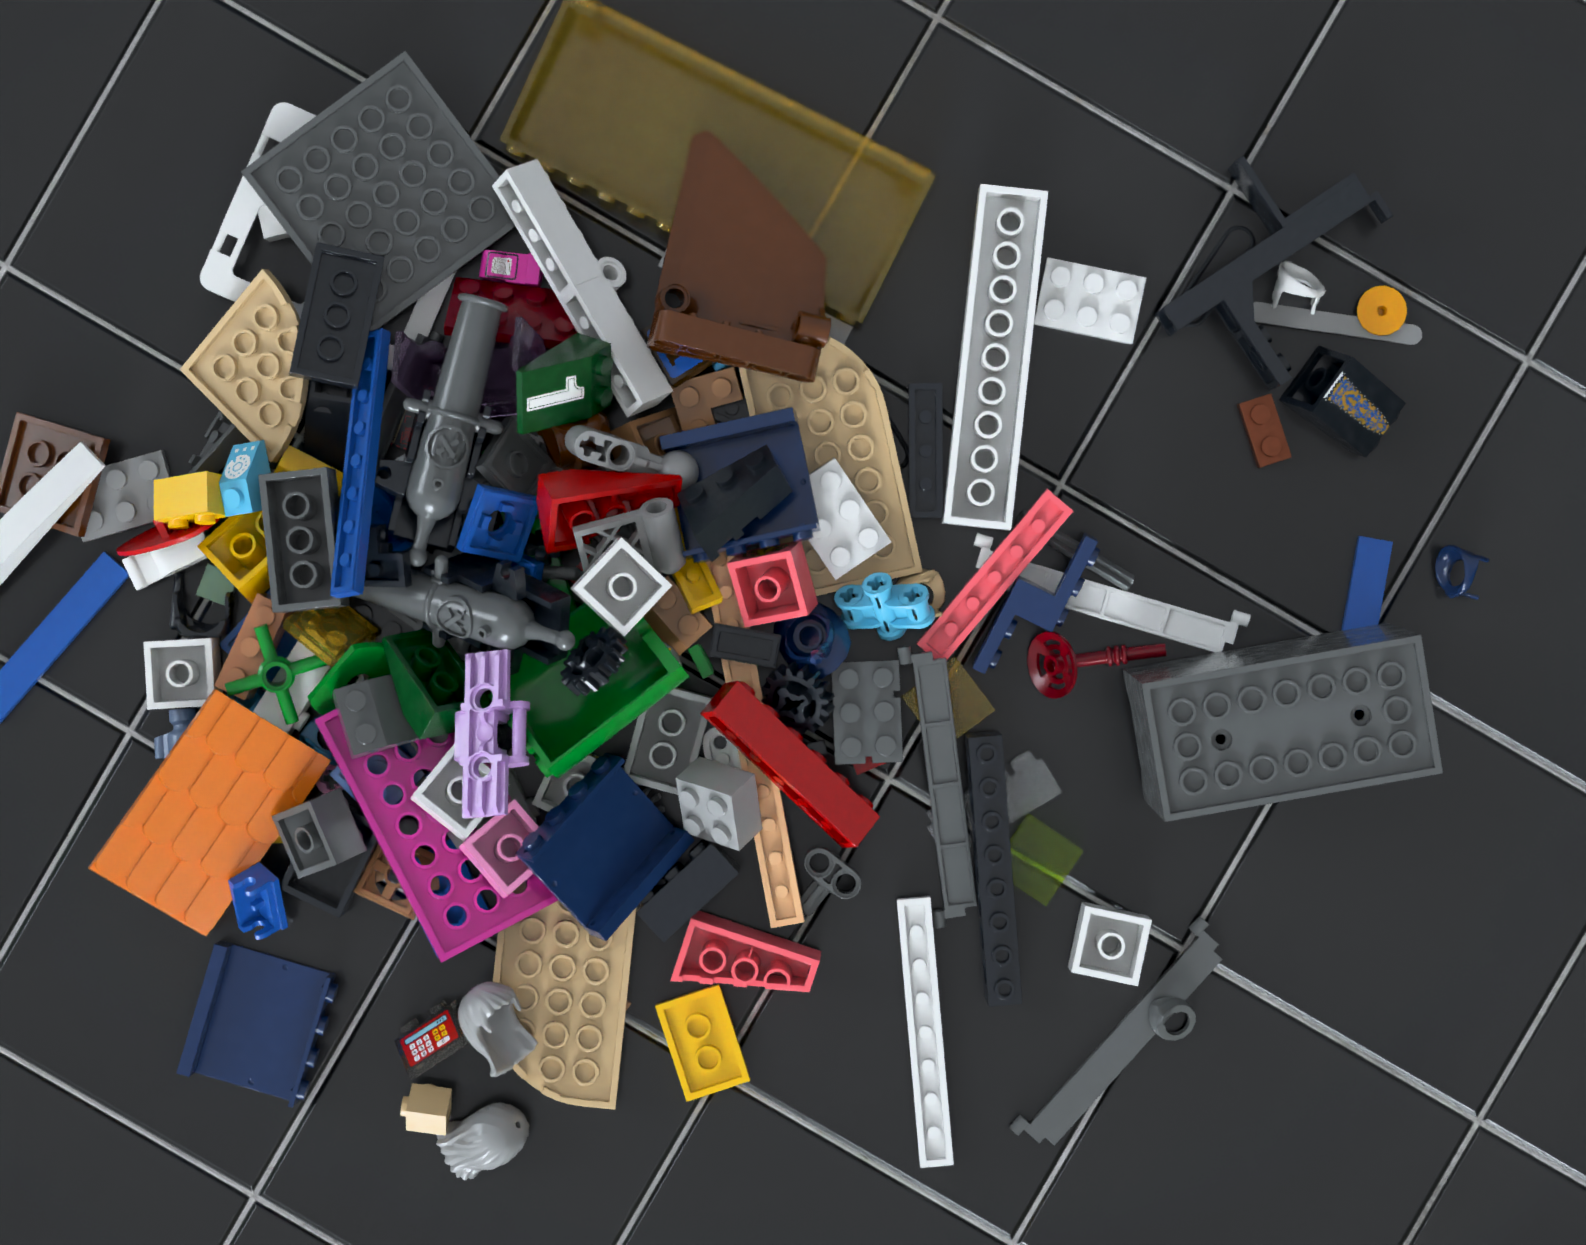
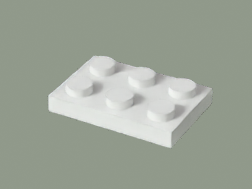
(1089, 301)
(846, 523)

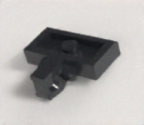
(383, 564)

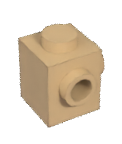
(427, 1109)

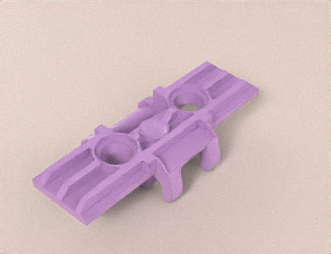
(478, 734)

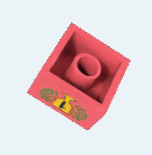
(772, 584)

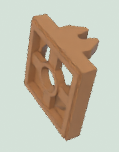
(374, 873)

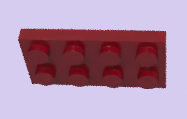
(535, 304)

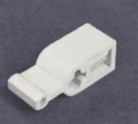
(164, 562)

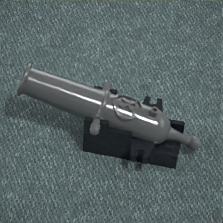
(446, 438)
(484, 605)

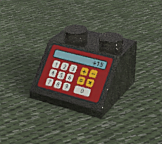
(431, 1040)

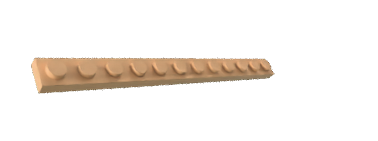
(773, 840)

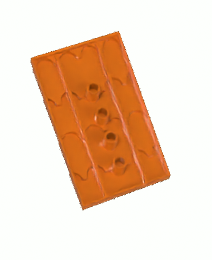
(208, 812)

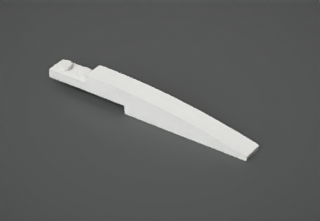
(44, 504)

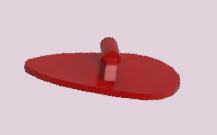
(159, 538)

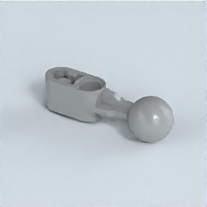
(633, 456)

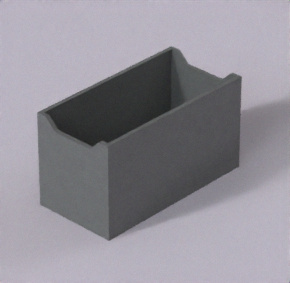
(1283, 721)

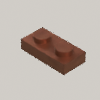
(1264, 430)

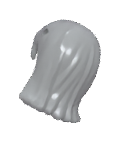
(493, 1027)
(484, 1139)

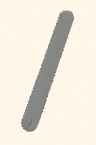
(1329, 323)

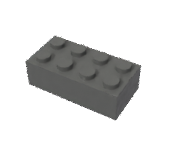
(300, 537)

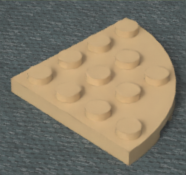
(248, 364)

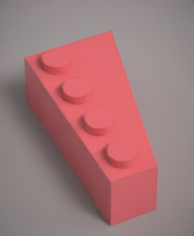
(743, 956)

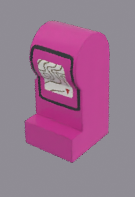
(510, 268)

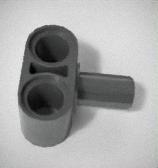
(825, 880)

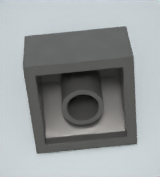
(319, 833)

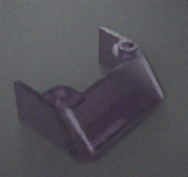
(420, 366)

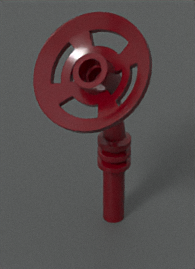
(1067, 659)

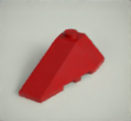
(585, 496)

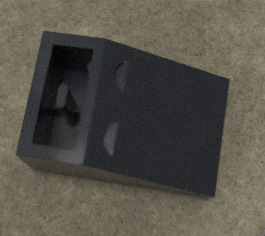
(327, 423)

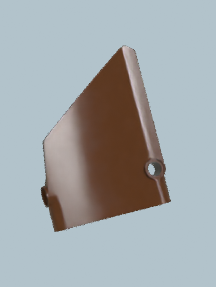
(741, 273)

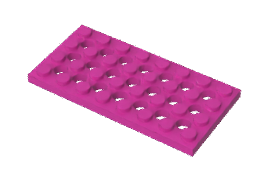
(447, 862)

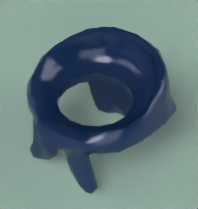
(1445, 561)

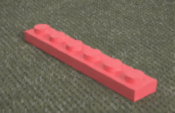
(995, 575)

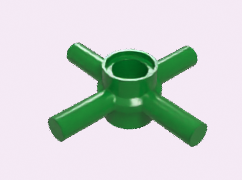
(280, 688)

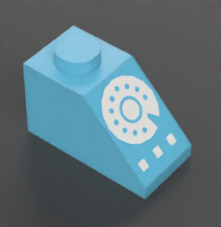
(240, 478)

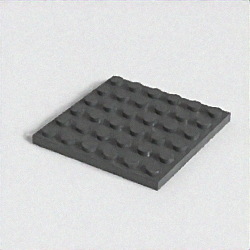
(387, 179)

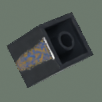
(1343, 400)

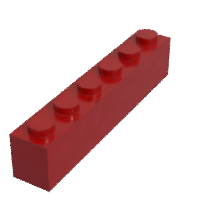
(790, 763)

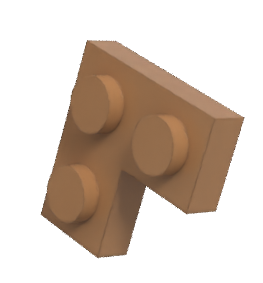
(701, 393)

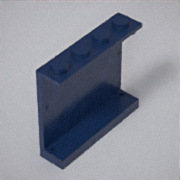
(729, 441)
(603, 847)
(258, 1021)

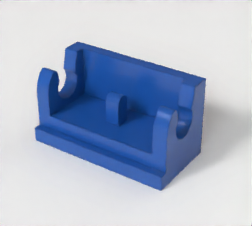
(258, 901)

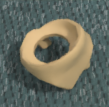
(934, 581)

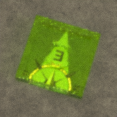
(1040, 858)

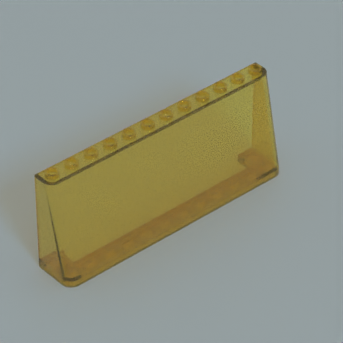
(620, 111)

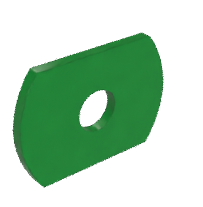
(359, 659)

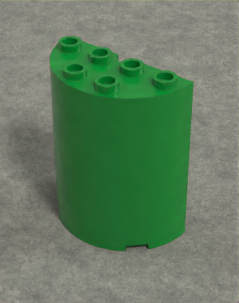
(570, 726)

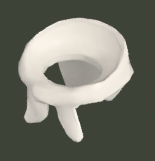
(1289, 281)

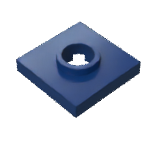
(508, 540)

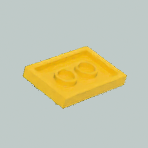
(702, 1042)

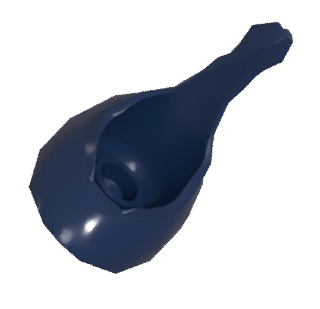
(814, 640)

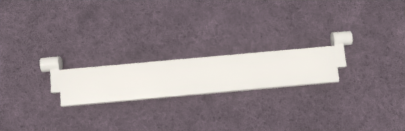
(1133, 609)

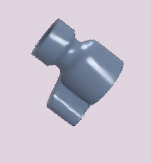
(180, 720)

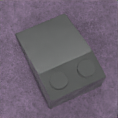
(372, 716)

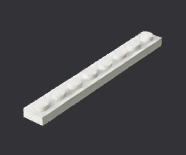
(925, 1031)

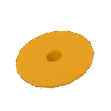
(1381, 310)

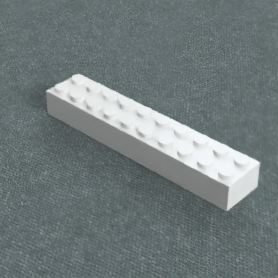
(994, 357)

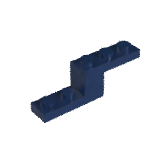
(1036, 604)

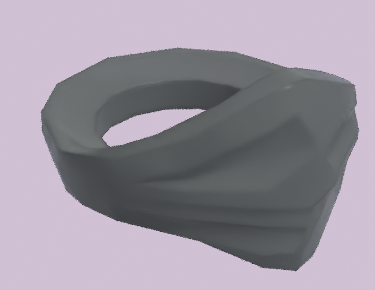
(1162, 1008)

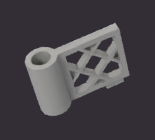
(655, 529)

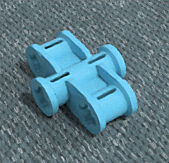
(885, 606)

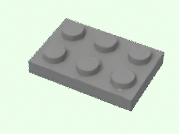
(126, 495)

